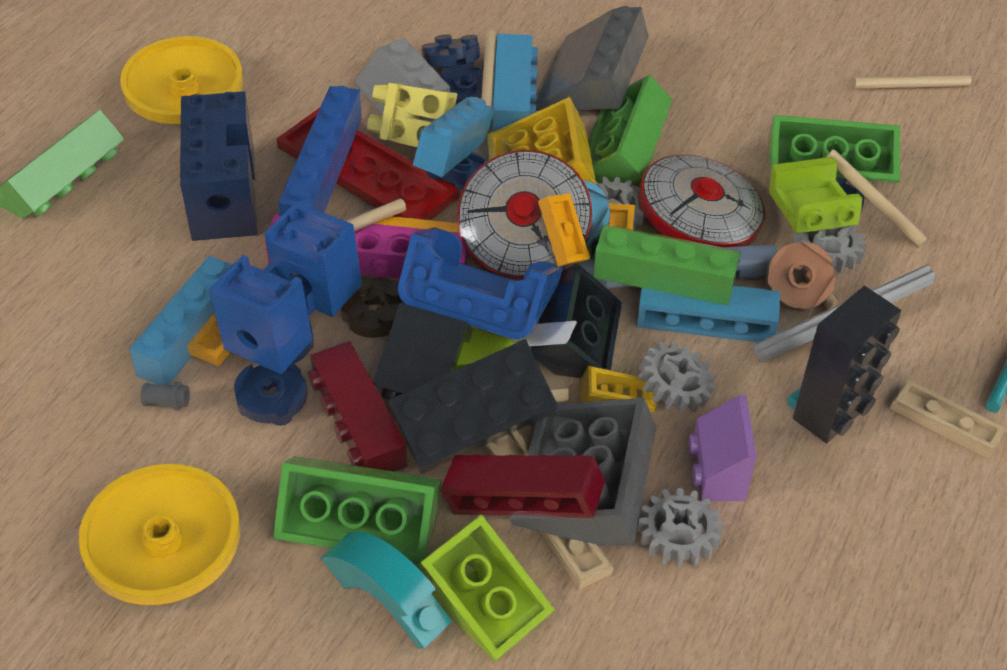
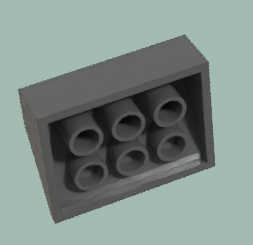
(597, 61)
(621, 441)

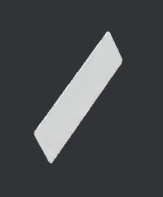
(549, 334)

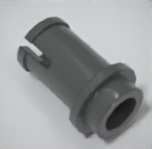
(165, 395)

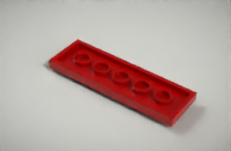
(379, 174)

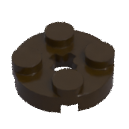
(372, 292)

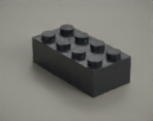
(846, 364)
(473, 406)

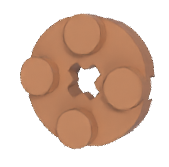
(819, 272)

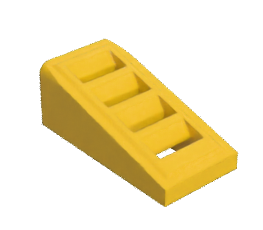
(617, 381)

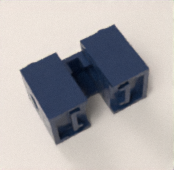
(217, 166)

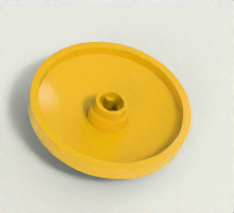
(176, 68)
(159, 534)

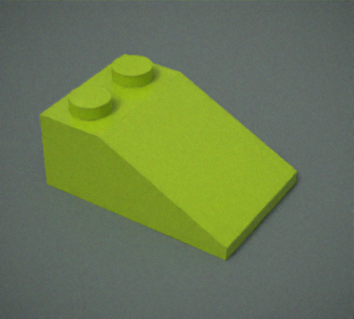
(485, 588)

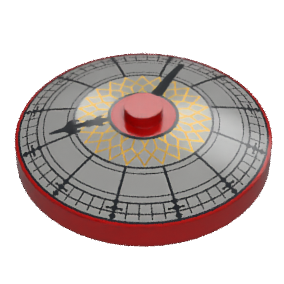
(701, 201)
(502, 212)

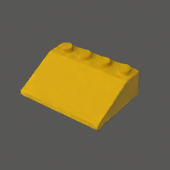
(551, 130)

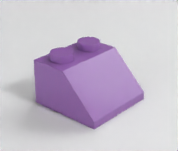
(723, 452)

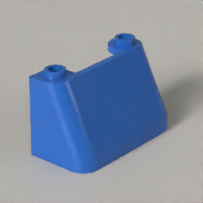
(441, 284)

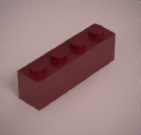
(357, 409)
(523, 485)

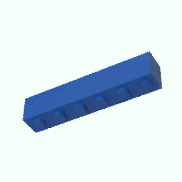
(324, 150)

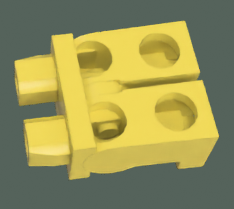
(403, 109)

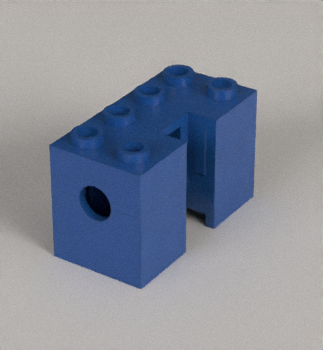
(310, 269)

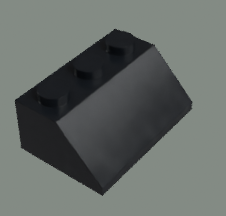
(597, 315)

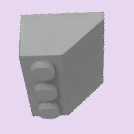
(398, 64)

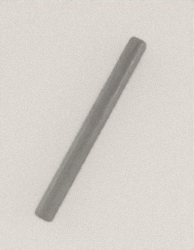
(805, 331)

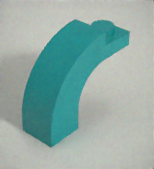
(390, 577)

